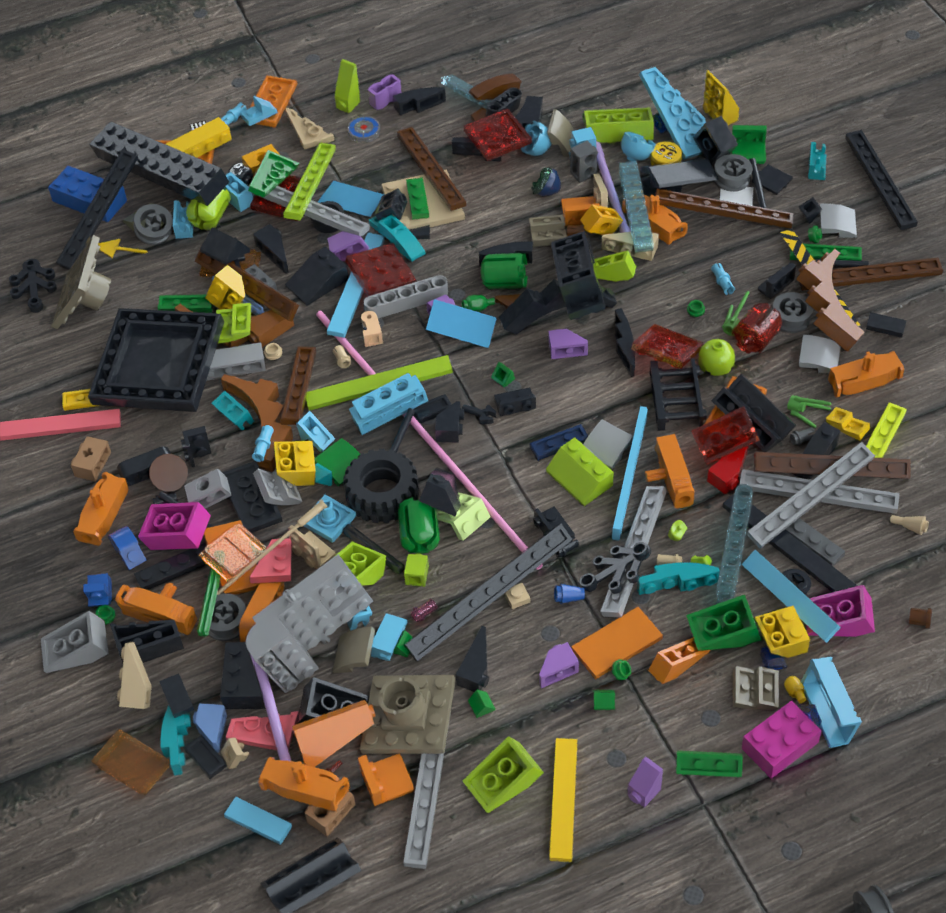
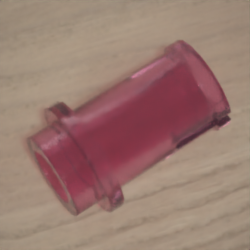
(423, 610)

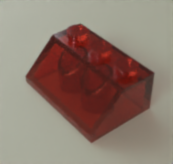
(725, 435)

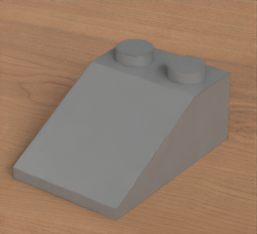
(75, 643)

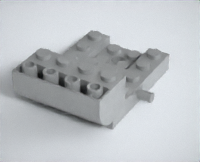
(303, 620)

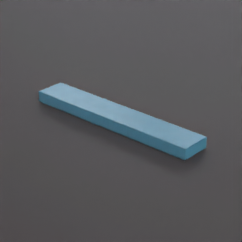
(791, 596)

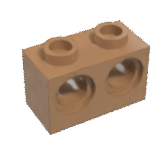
(332, 818)

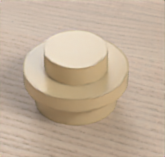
(273, 351)

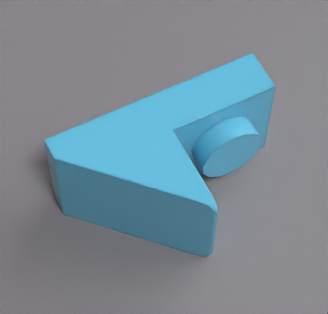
(259, 112)
(311, 429)

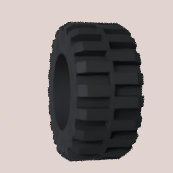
(377, 466)

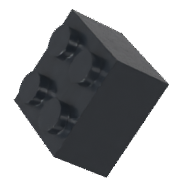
(715, 140)

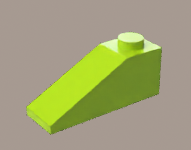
(347, 87)
(615, 267)

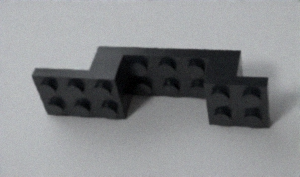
(577, 276)

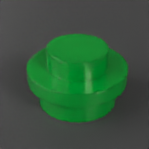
(815, 234)
(696, 308)
(106, 613)
(621, 669)

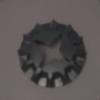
(800, 578)

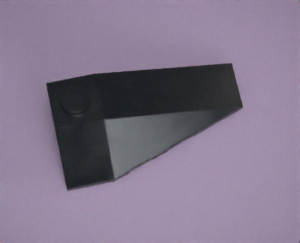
(441, 492)

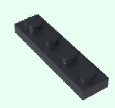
(170, 568)

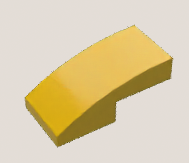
(844, 421)

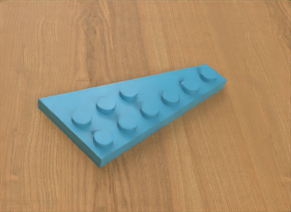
(677, 114)

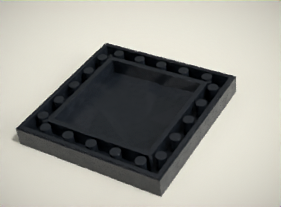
(156, 359)

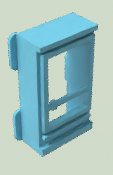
(832, 702)

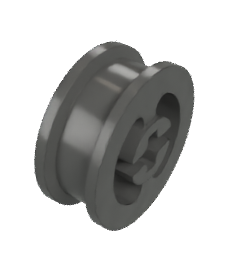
(733, 172)
(154, 215)
(793, 304)
(227, 626)
(871, 901)

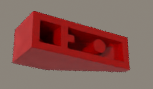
(726, 472)

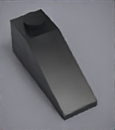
(270, 243)
(821, 443)
(473, 670)

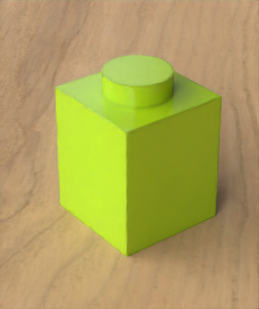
(416, 570)

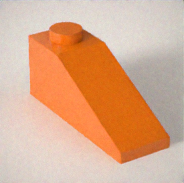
(675, 660)

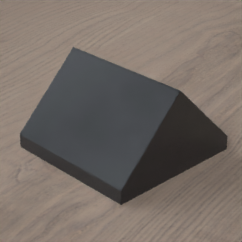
(223, 247)

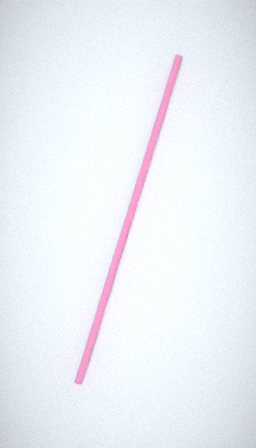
(435, 447)

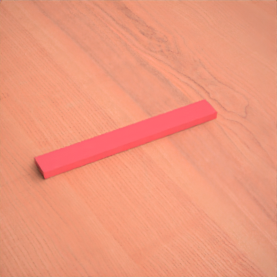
(60, 424)

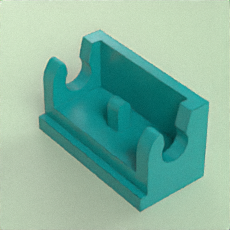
(817, 162)
(232, 410)

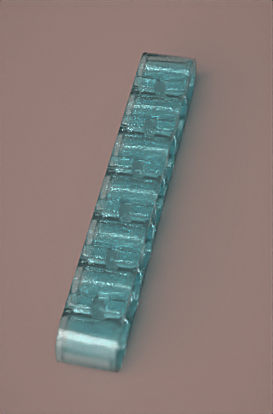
(636, 207)
(735, 538)

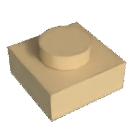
(517, 596)

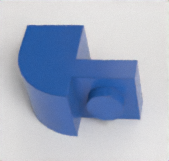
(127, 546)
(98, 590)

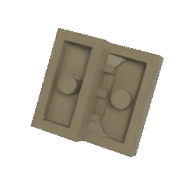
(560, 132)
(547, 229)
(354, 649)
(755, 688)

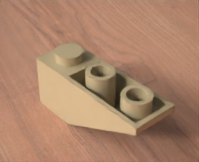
(623, 241)
(135, 684)

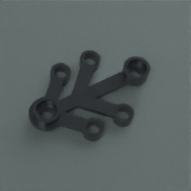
(31, 268)
(636, 554)

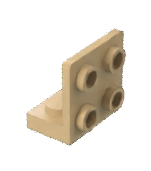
(310, 548)

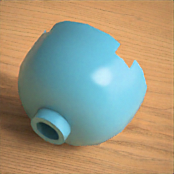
(540, 139)
(636, 147)

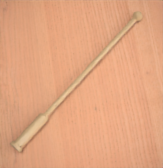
(300, 523)

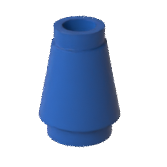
(568, 593)

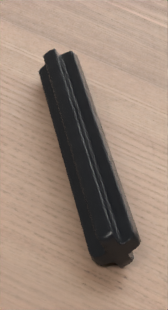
(359, 538)

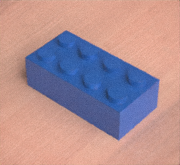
(77, 189)

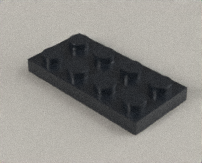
(248, 500)

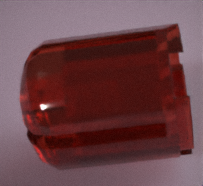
(751, 327)

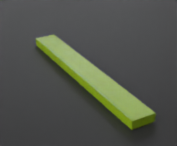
(309, 181)
(362, 386)

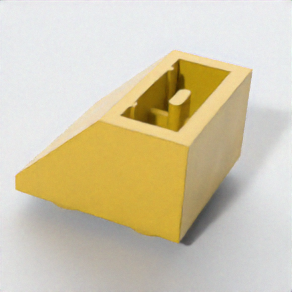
(226, 289)
(295, 462)
(783, 632)

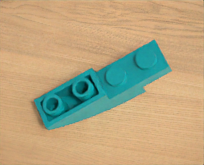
(399, 235)
(685, 575)
(172, 739)

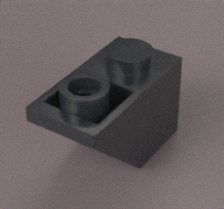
(448, 424)

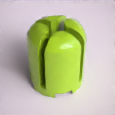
(208, 216)

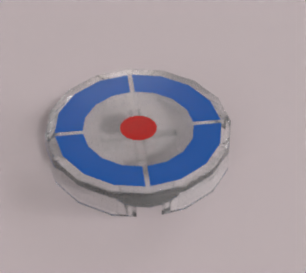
(364, 129)

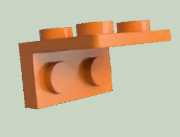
(575, 208)
(385, 778)

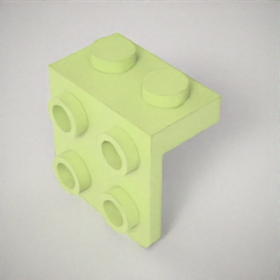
(469, 516)

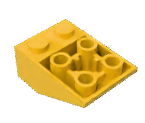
(719, 101)

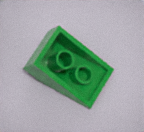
(724, 625)

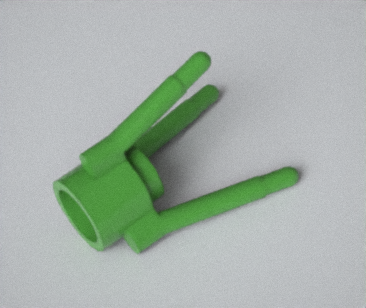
(730, 323)
(798, 404)

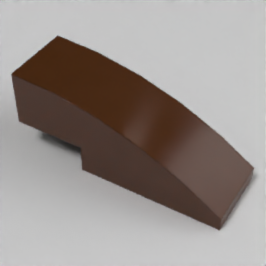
(494, 87)

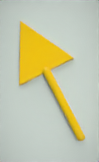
(111, 246)

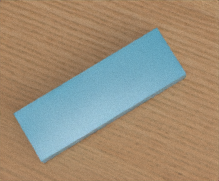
(258, 820)

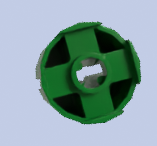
(504, 271)
(418, 526)

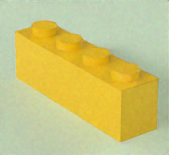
(203, 138)

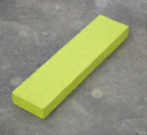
(886, 429)

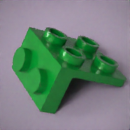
(750, 141)

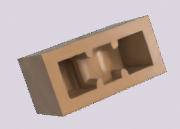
(90, 458)

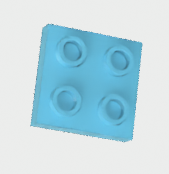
(332, 520)

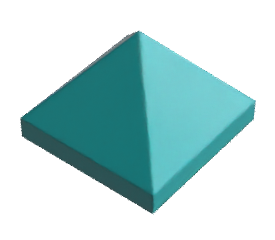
(323, 475)

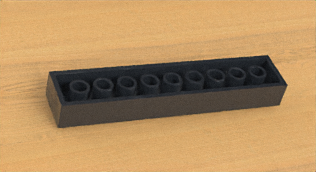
(162, 163)

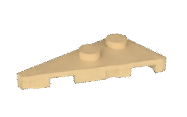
(307, 132)
(600, 191)

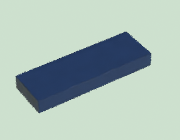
(550, 445)

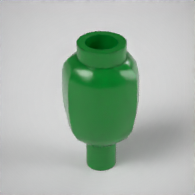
(477, 302)

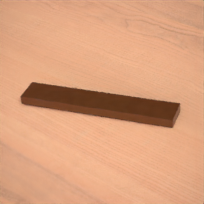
(298, 385)

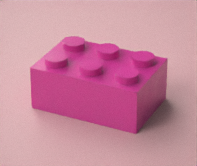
(174, 526)
(781, 739)

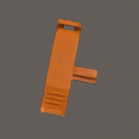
(662, 220)
(865, 373)
(673, 471)
(101, 509)
(155, 607)
(303, 783)

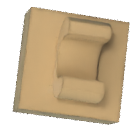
(233, 753)

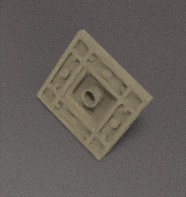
(82, 285)
(409, 714)

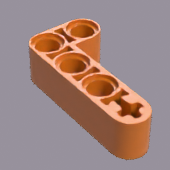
(263, 596)

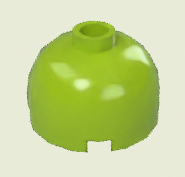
(716, 357)

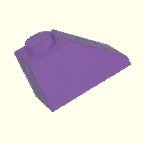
(346, 244)
(565, 344)
(558, 665)
(645, 782)

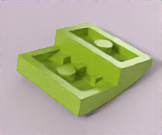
(236, 322)

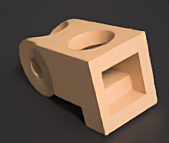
(372, 332)

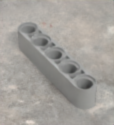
(406, 296)

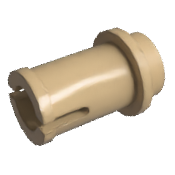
(343, 359)
(666, 559)

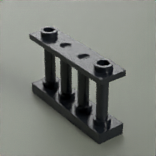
(661, 402)

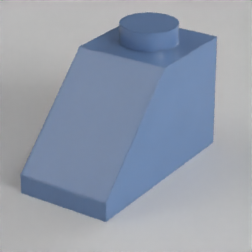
(210, 723)

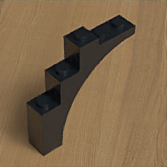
(530, 112)
(533, 305)

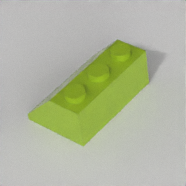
(580, 472)

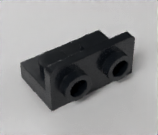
(391, 203)
(778, 281)
(515, 401)
(195, 444)
(549, 519)

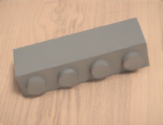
(237, 361)

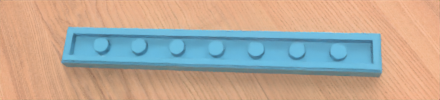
(351, 296)
(629, 474)

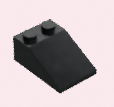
(318, 276)
(324, 697)

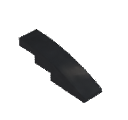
(624, 341)

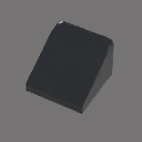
(810, 209)

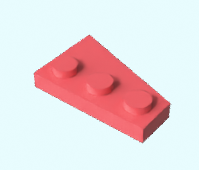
(275, 565)
(258, 732)

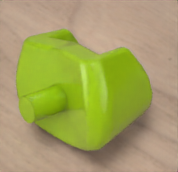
(677, 530)
(701, 560)

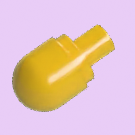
(795, 688)

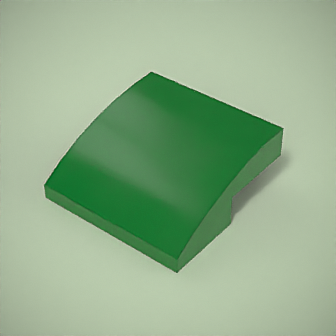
(337, 459)

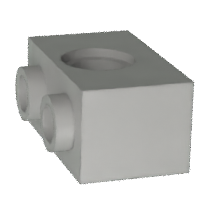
(208, 489)

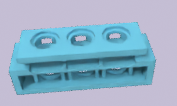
(389, 404)

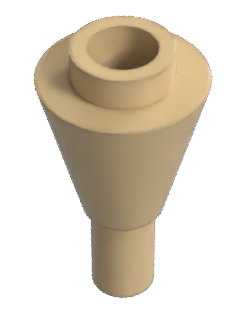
(916, 523)

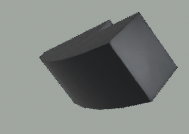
(419, 99)
(522, 247)

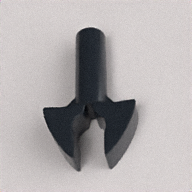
(482, 414)

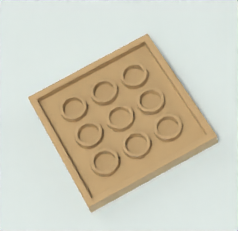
(438, 210)

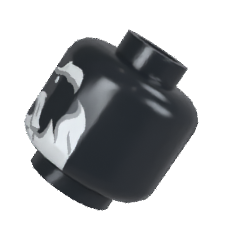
(242, 172)

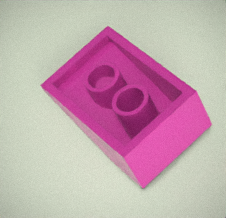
(849, 609)

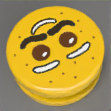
(665, 153)

